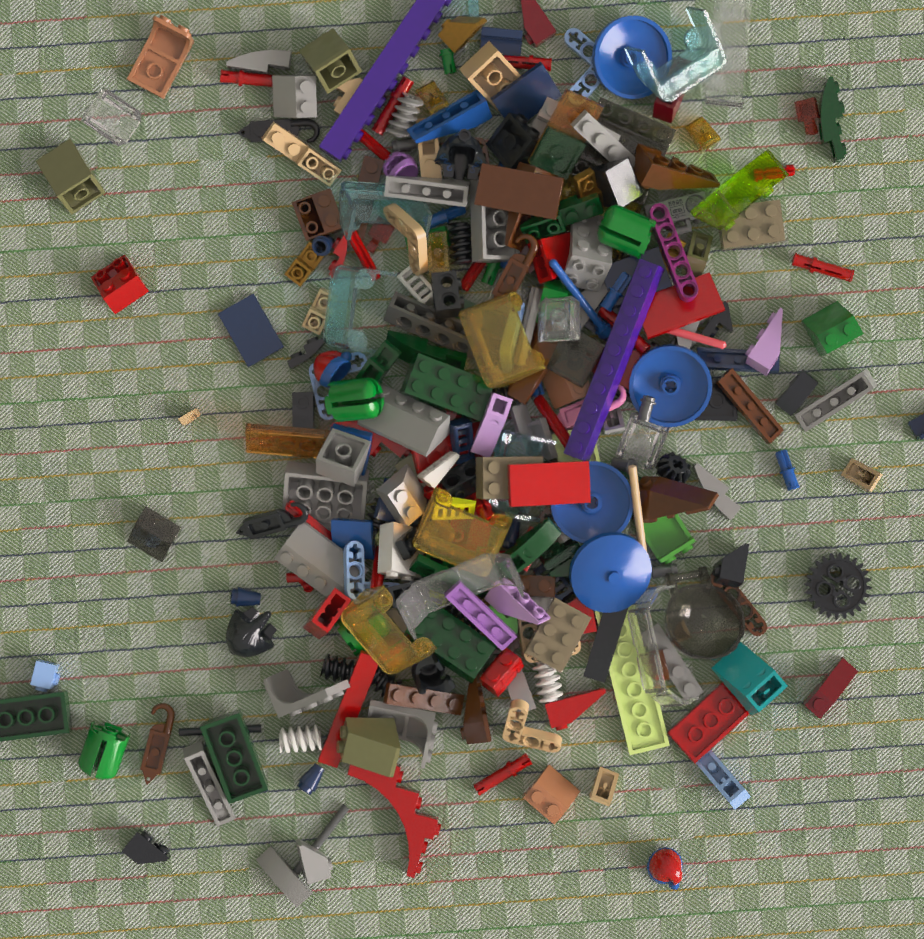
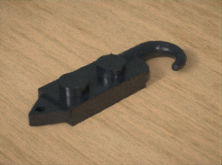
(256, 129)
(272, 522)

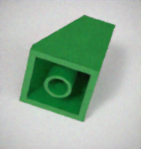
(831, 328)

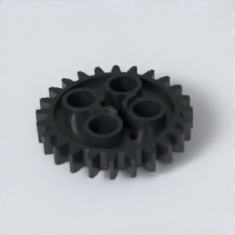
(828, 601)

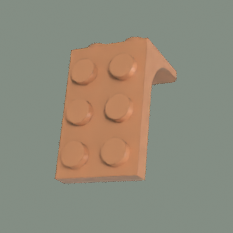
(161, 57)

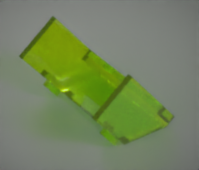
(740, 191)

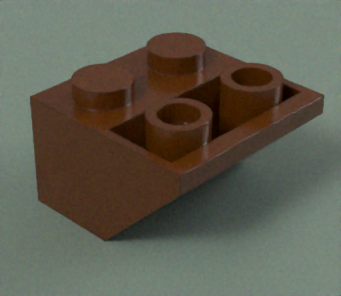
(318, 214)

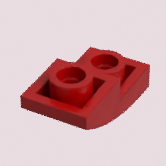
(340, 251)

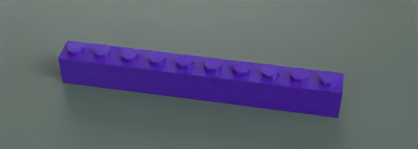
(382, 78)
(614, 360)

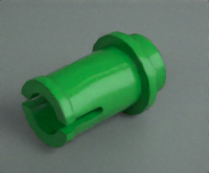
(448, 61)
(491, 270)

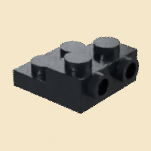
(513, 140)

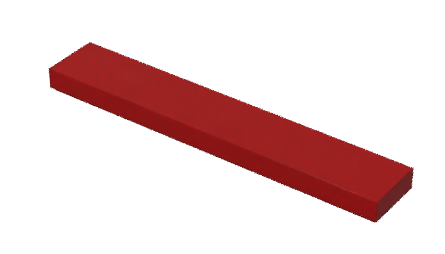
(349, 706)

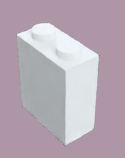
(389, 558)

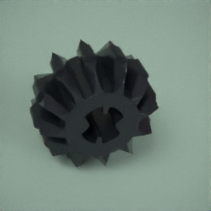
(673, 467)

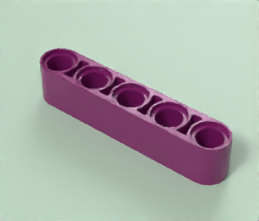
(673, 262)

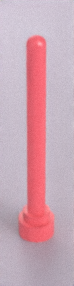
(698, 338)

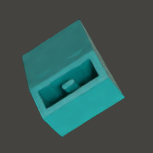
(749, 678)

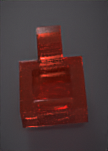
(806, 112)
(380, 233)

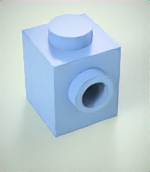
(45, 675)

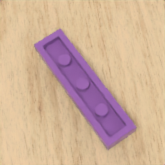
(480, 615)

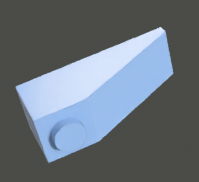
(723, 779)

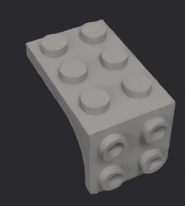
(588, 257)
(291, 700)
(411, 725)

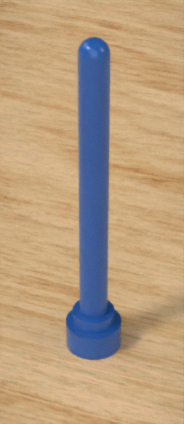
(602, 328)

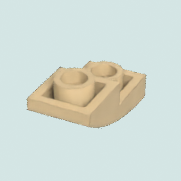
(316, 315)

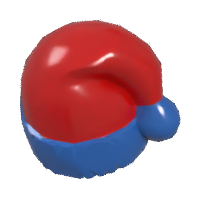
(331, 366)
(665, 867)

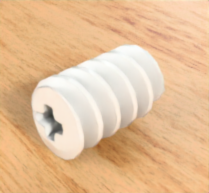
(547, 683)
(300, 738)

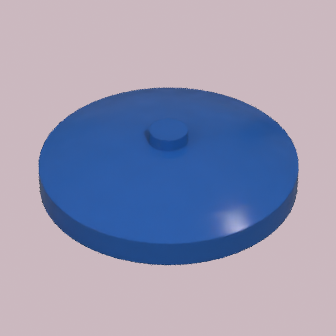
(612, 62)
(676, 381)
(609, 506)
(610, 572)

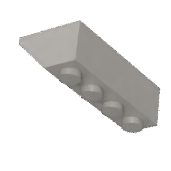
(488, 232)
(409, 422)
(315, 560)

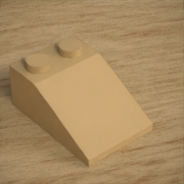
(489, 71)

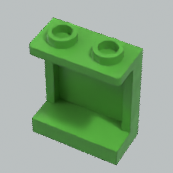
(667, 538)

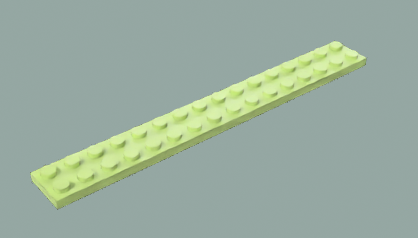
(638, 712)

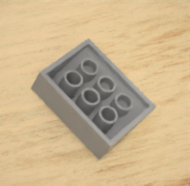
(324, 496)

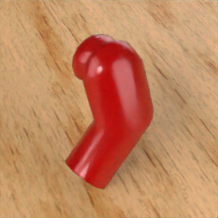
(291, 578)

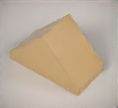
(861, 475)
(604, 786)

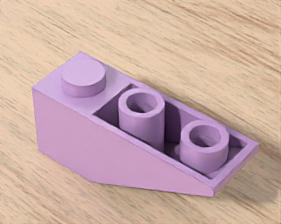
(767, 349)
(491, 424)
(509, 602)

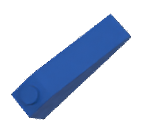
(460, 115)

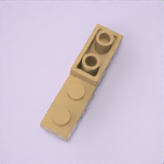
(301, 153)
(427, 153)

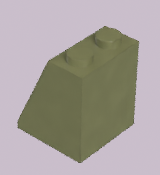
(330, 60)
(70, 176)
(370, 744)

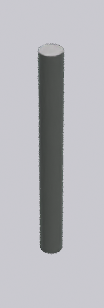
(326, 832)

